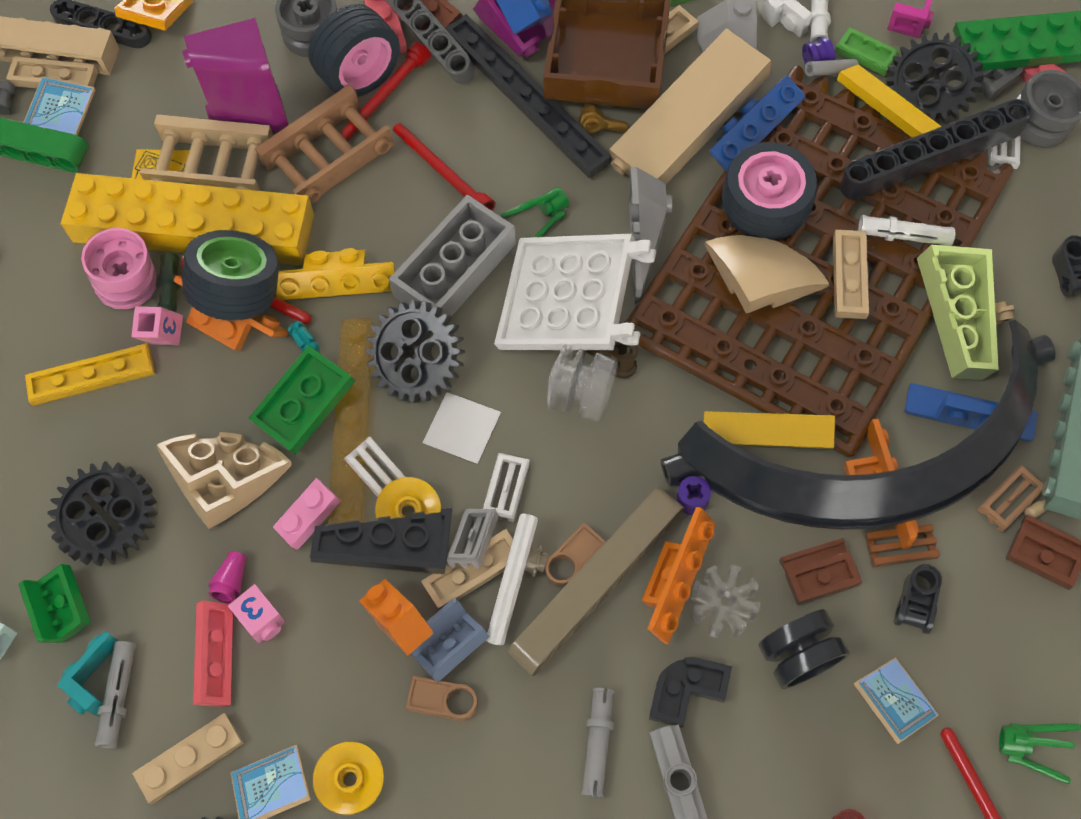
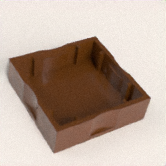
(607, 52)

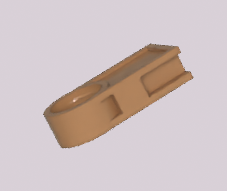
(576, 550)
(432, 698)

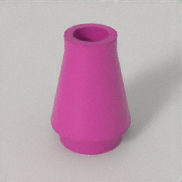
(228, 579)

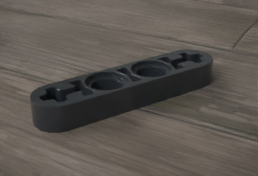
(102, 19)

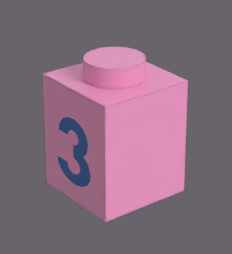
(157, 326)
(257, 614)

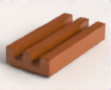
(928, 541)

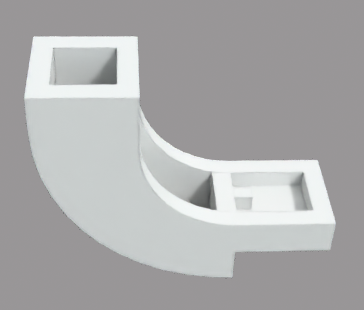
(788, 12)

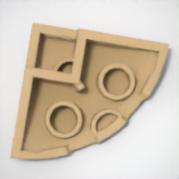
(764, 271)
(221, 472)

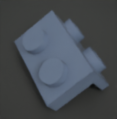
(453, 640)

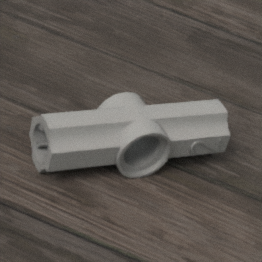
(673, 759)

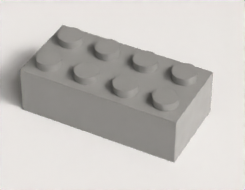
(454, 257)

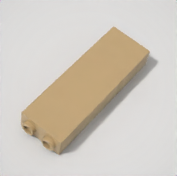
(692, 109)

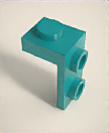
(79, 672)

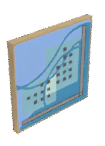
(60, 105)
(896, 700)
(270, 785)

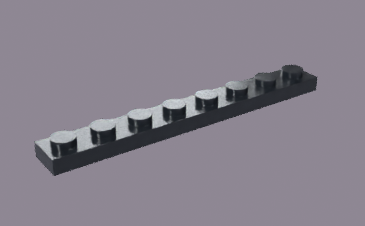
(529, 97)

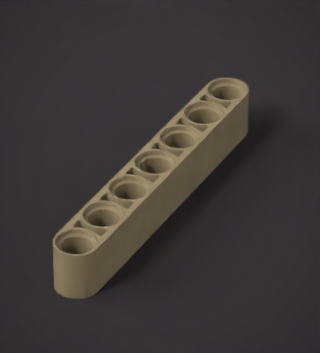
(595, 581)

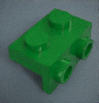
(55, 605)

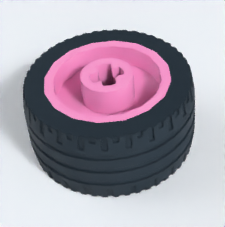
(354, 49)
(769, 190)

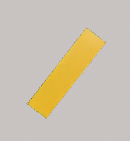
(886, 101)
(89, 374)
(773, 429)

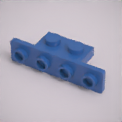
(756, 121)
(956, 408)

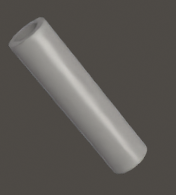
(828, 67)

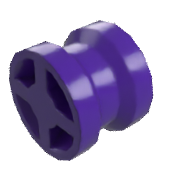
(819, 51)
(692, 500)

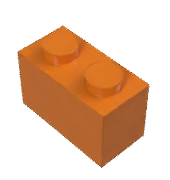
(396, 616)

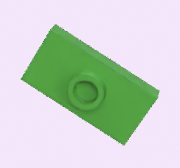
(867, 51)

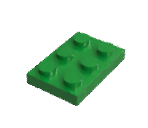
(302, 399)

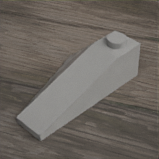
(735, 15)
(647, 219)

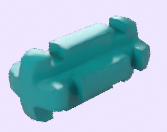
(302, 336)

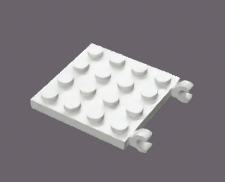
(570, 293)

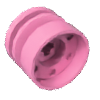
(119, 268)

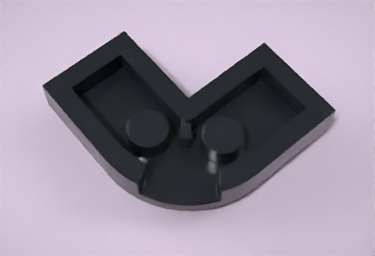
(684, 678)

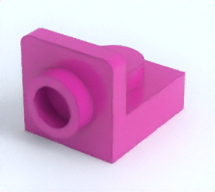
(910, 20)

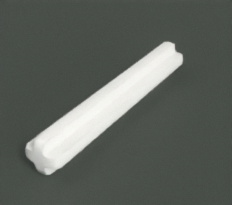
(512, 579)

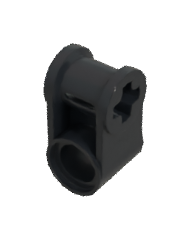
(1067, 266)
(916, 605)

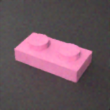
(306, 513)

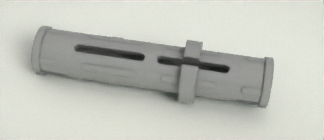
(108, 735)
(598, 739)

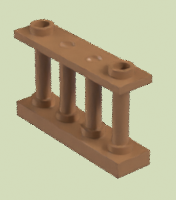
(311, 126)

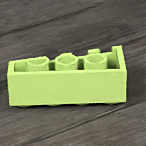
(963, 307)

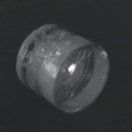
(581, 383)

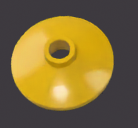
(406, 492)
(336, 765)

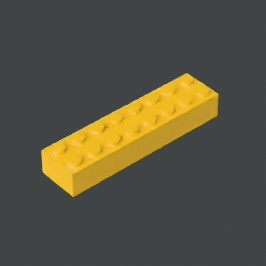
(176, 213)

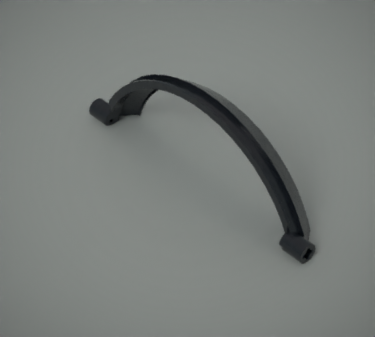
(870, 498)

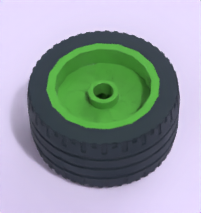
(229, 275)

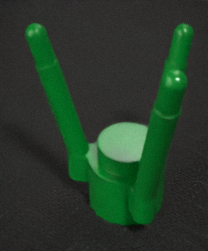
(550, 203)
(1018, 740)

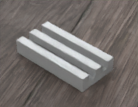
(478, 537)

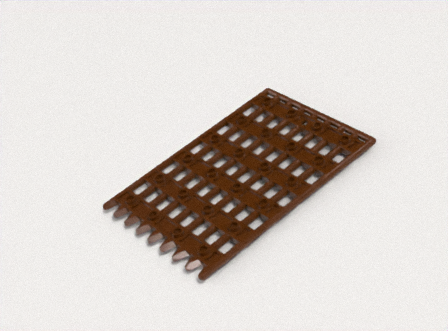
(795, 326)

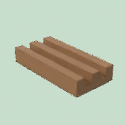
(994, 516)

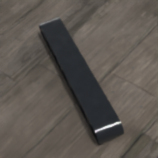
(935, 149)

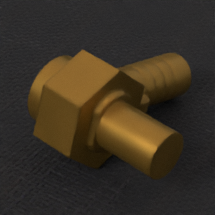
(593, 120)

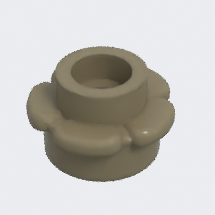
(536, 560)

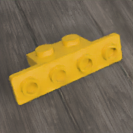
(334, 275)

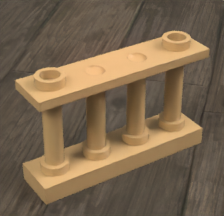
(212, 133)

